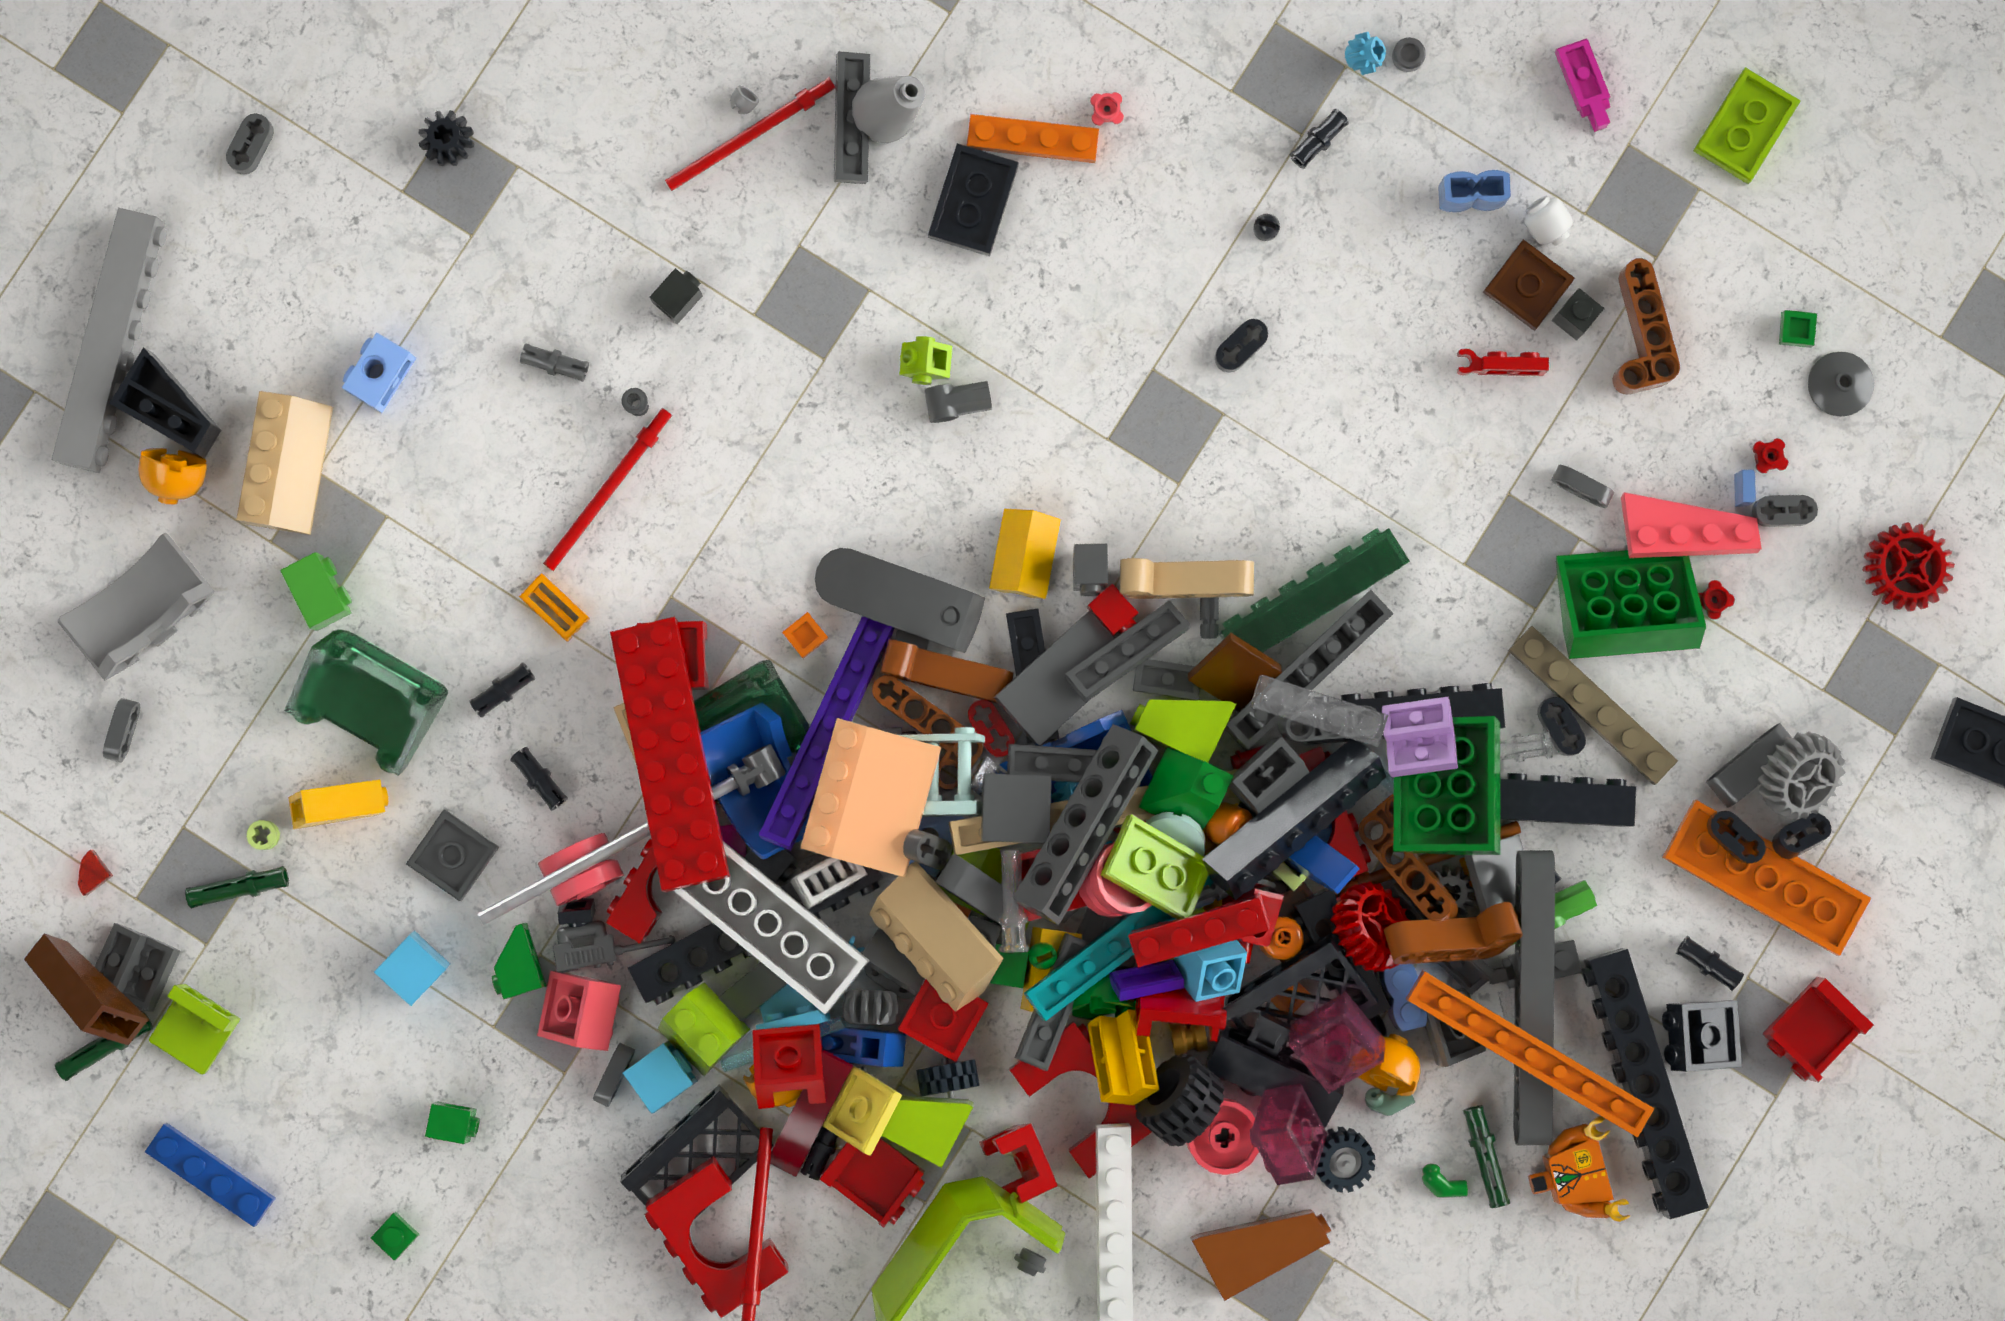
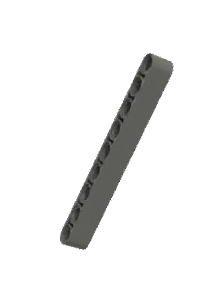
(1534, 989)

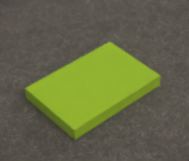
(1746, 125)
(1156, 868)

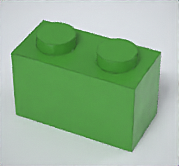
(317, 591)

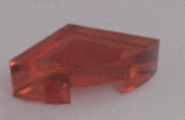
(92, 873)

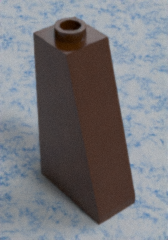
(84, 991)

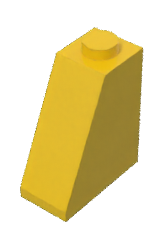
(337, 803)

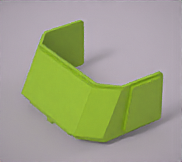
(941, 1227)

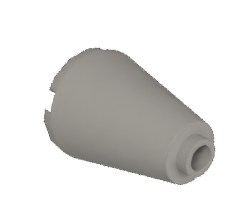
(887, 107)

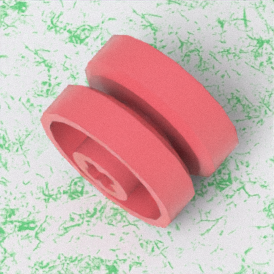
(586, 882)
(1105, 896)
(1234, 1152)

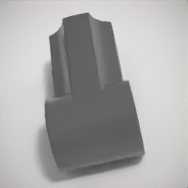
(949, 402)

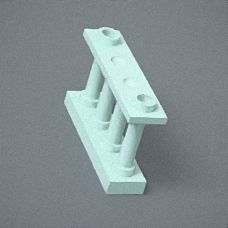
(963, 802)

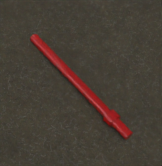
(804, 100)
(646, 438)
(750, 1295)

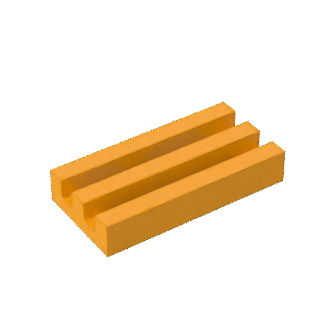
(575, 626)

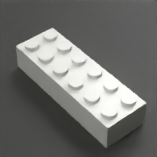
(778, 931)

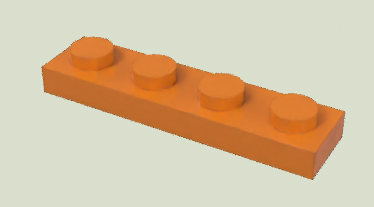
(1033, 138)

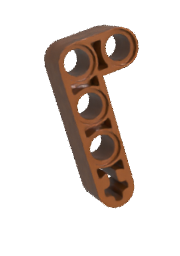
(1642, 323)
(943, 671)
(923, 723)
(1409, 866)
(1455, 937)

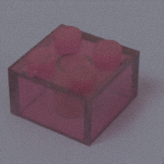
(1337, 1042)
(1288, 1134)

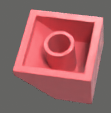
(579, 1011)

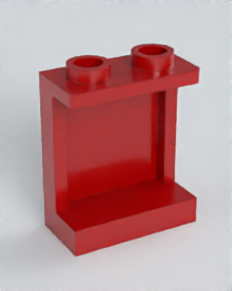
(1180, 1007)
(1815, 1029)
(875, 1181)

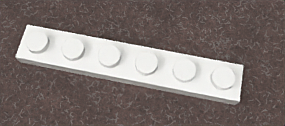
(1114, 1222)

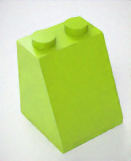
(1183, 724)
(702, 1028)
(928, 1125)

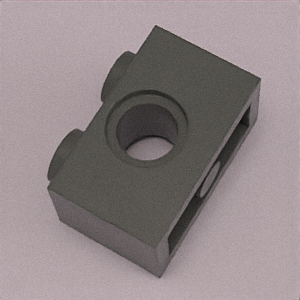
(1090, 568)

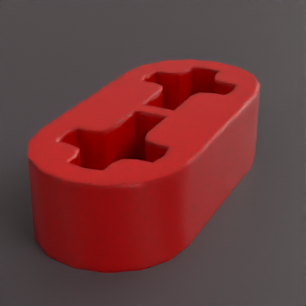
(997, 724)

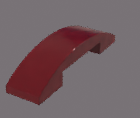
(808, 1118)

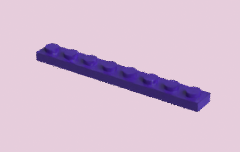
(840, 702)

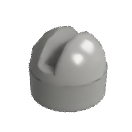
(743, 99)

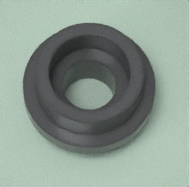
(1030, 1262)

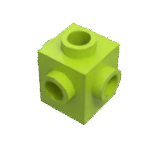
(925, 360)

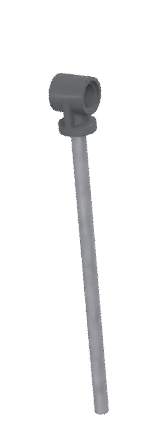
(759, 768)

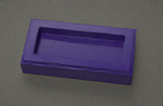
(1146, 980)

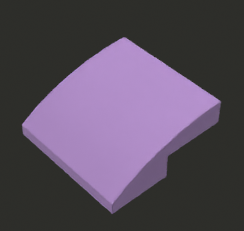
(1420, 737)

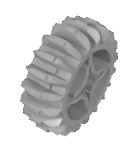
(1801, 775)

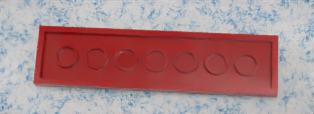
(669, 754)

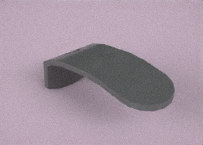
(899, 597)

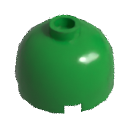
(1100, 1001)

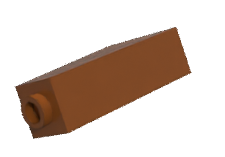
(1257, 1249)

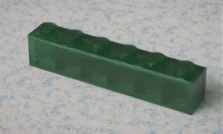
(1320, 592)

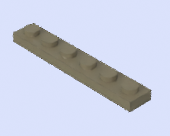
(1593, 705)

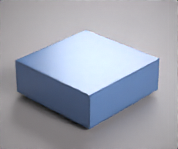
(1744, 488)

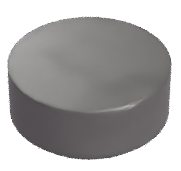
(1408, 54)

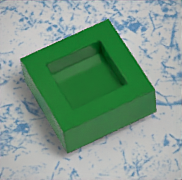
(1798, 328)
(395, 1236)

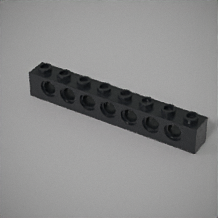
(648, 971)
(1689, 1193)

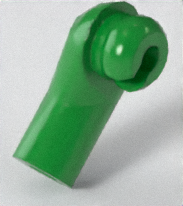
(1440, 1185)

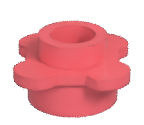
(1111, 100)

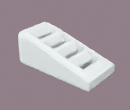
(805, 895)

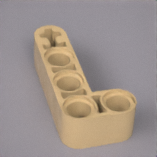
(1186, 579)

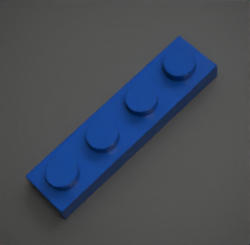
(210, 1174)

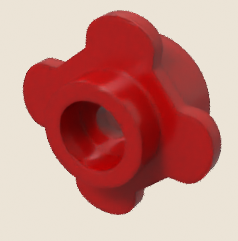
(1761, 451)
(1723, 597)

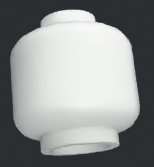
(1548, 221)

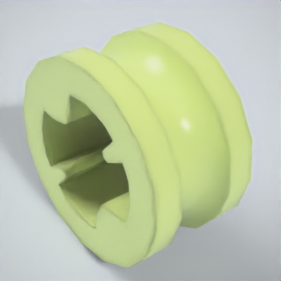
(272, 838)

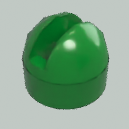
(1040, 949)

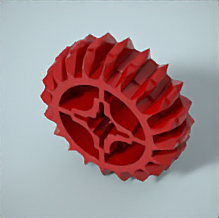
(1917, 576)
(1361, 921)

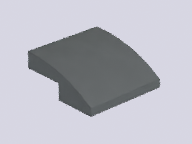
(137, 965)

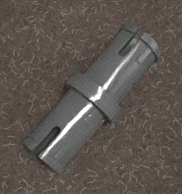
(554, 362)

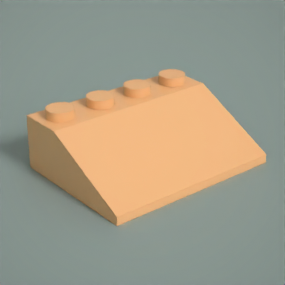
(870, 796)

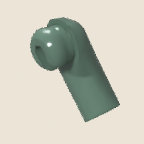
(1385, 1103)

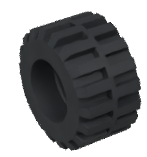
(1184, 1103)

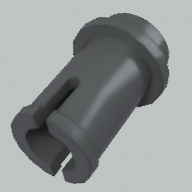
(632, 395)

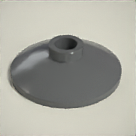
(1827, 390)

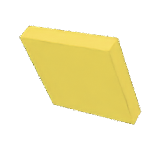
(862, 1110)

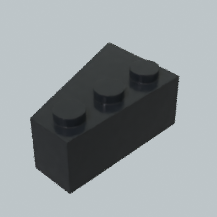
(162, 403)

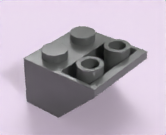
(1267, 775)

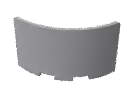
(137, 608)

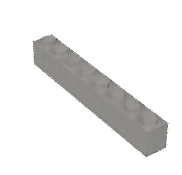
(109, 340)

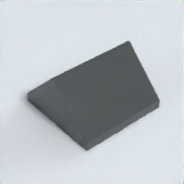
(1449, 1044)

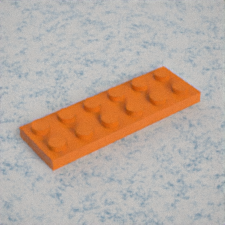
(1777, 887)

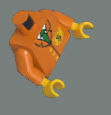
(1578, 1174)

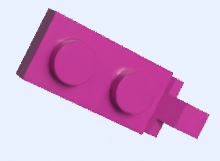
(1585, 82)

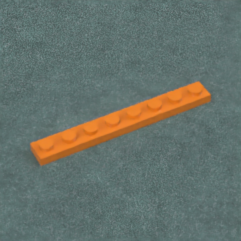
(1529, 1053)

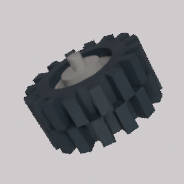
(947, 1077)
(1345, 1160)

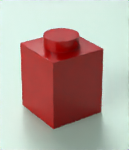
(1113, 610)

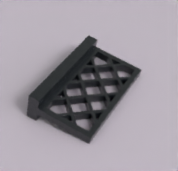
(1290, 973)
(683, 1134)

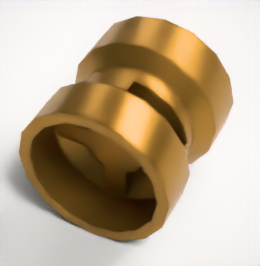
(1187, 1037)

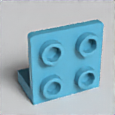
(790, 1009)

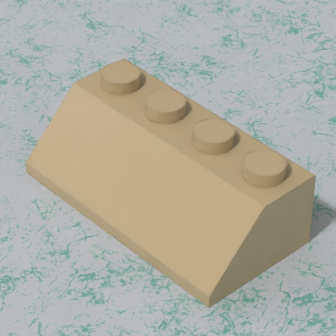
(284, 463)
(936, 937)

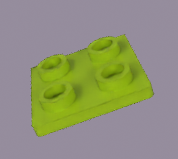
(193, 1028)

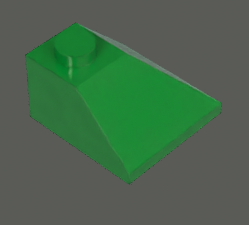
(1185, 787)

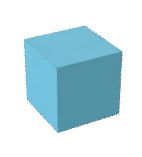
(412, 968)
(1213, 970)
(661, 1076)

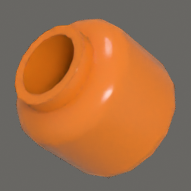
(1226, 822)
(1294, 940)

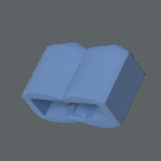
(1466, 190)
(1396, 985)

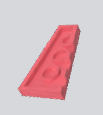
(1679, 529)

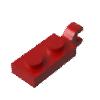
(1499, 364)

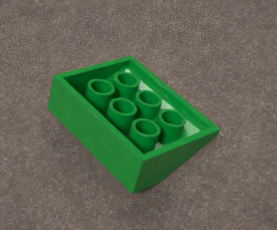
(1628, 604)
(1454, 807)

